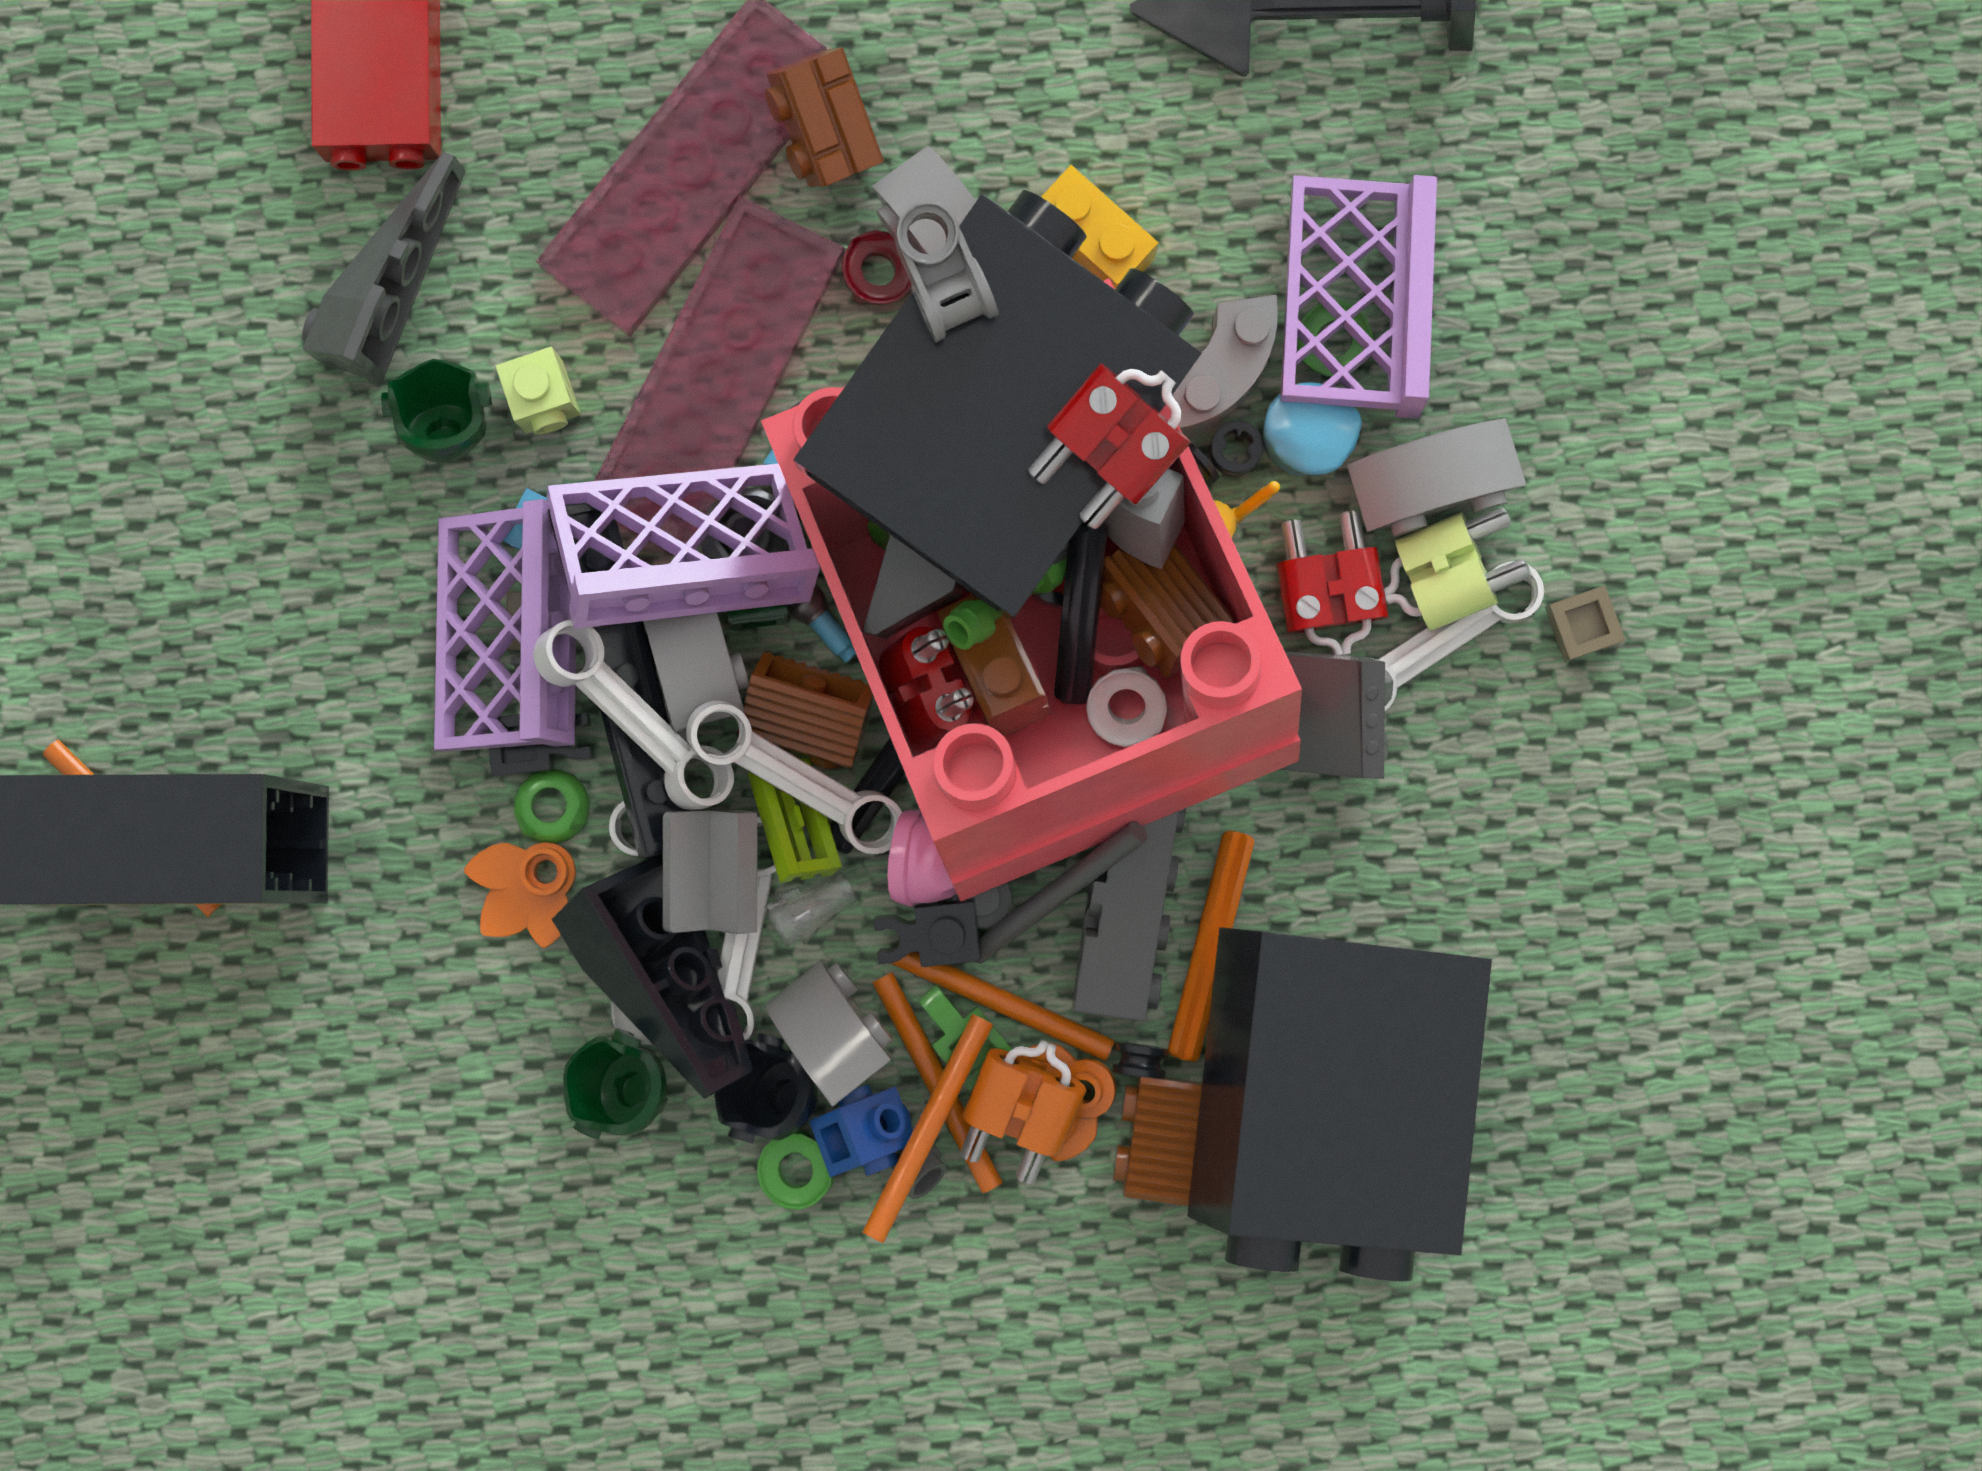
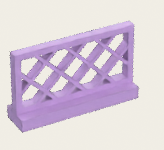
(1410, 293)
(691, 581)
(545, 709)

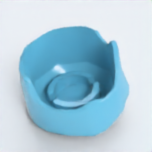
(1310, 436)

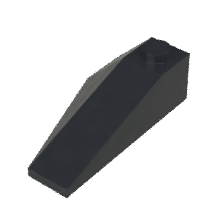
(656, 976)

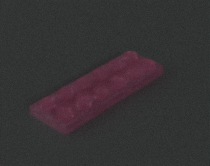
(680, 172)
(723, 356)

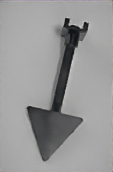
(1224, 26)

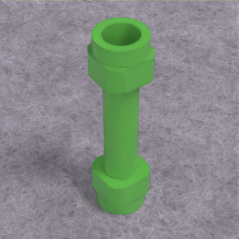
(974, 619)

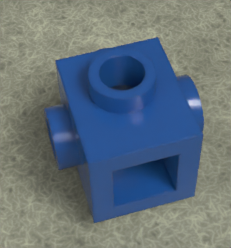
(863, 1131)

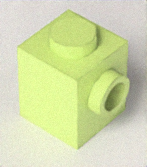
(538, 391)

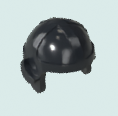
(772, 1098)

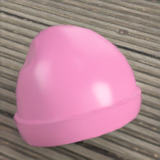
(915, 865)

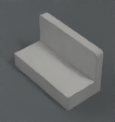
(710, 871)

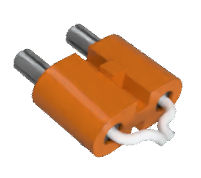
(1023, 1104)

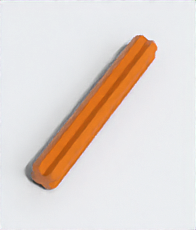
(1218, 911)

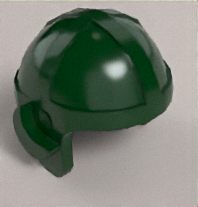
(437, 410)
(614, 1086)

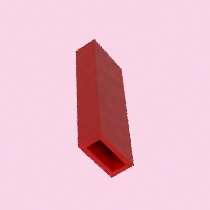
(376, 82)

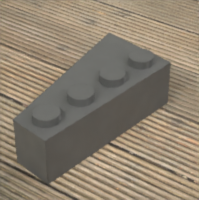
(1127, 927)

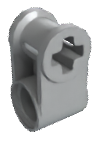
(944, 273)

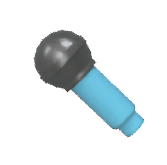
(823, 623)

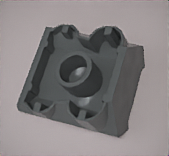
(1341, 714)

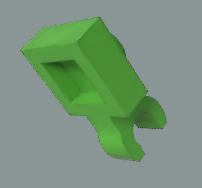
(953, 1025)

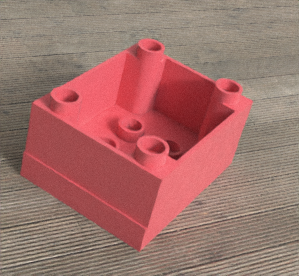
(1057, 785)

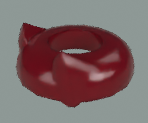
(867, 245)

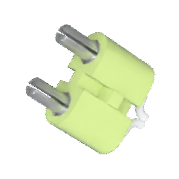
(1449, 569)

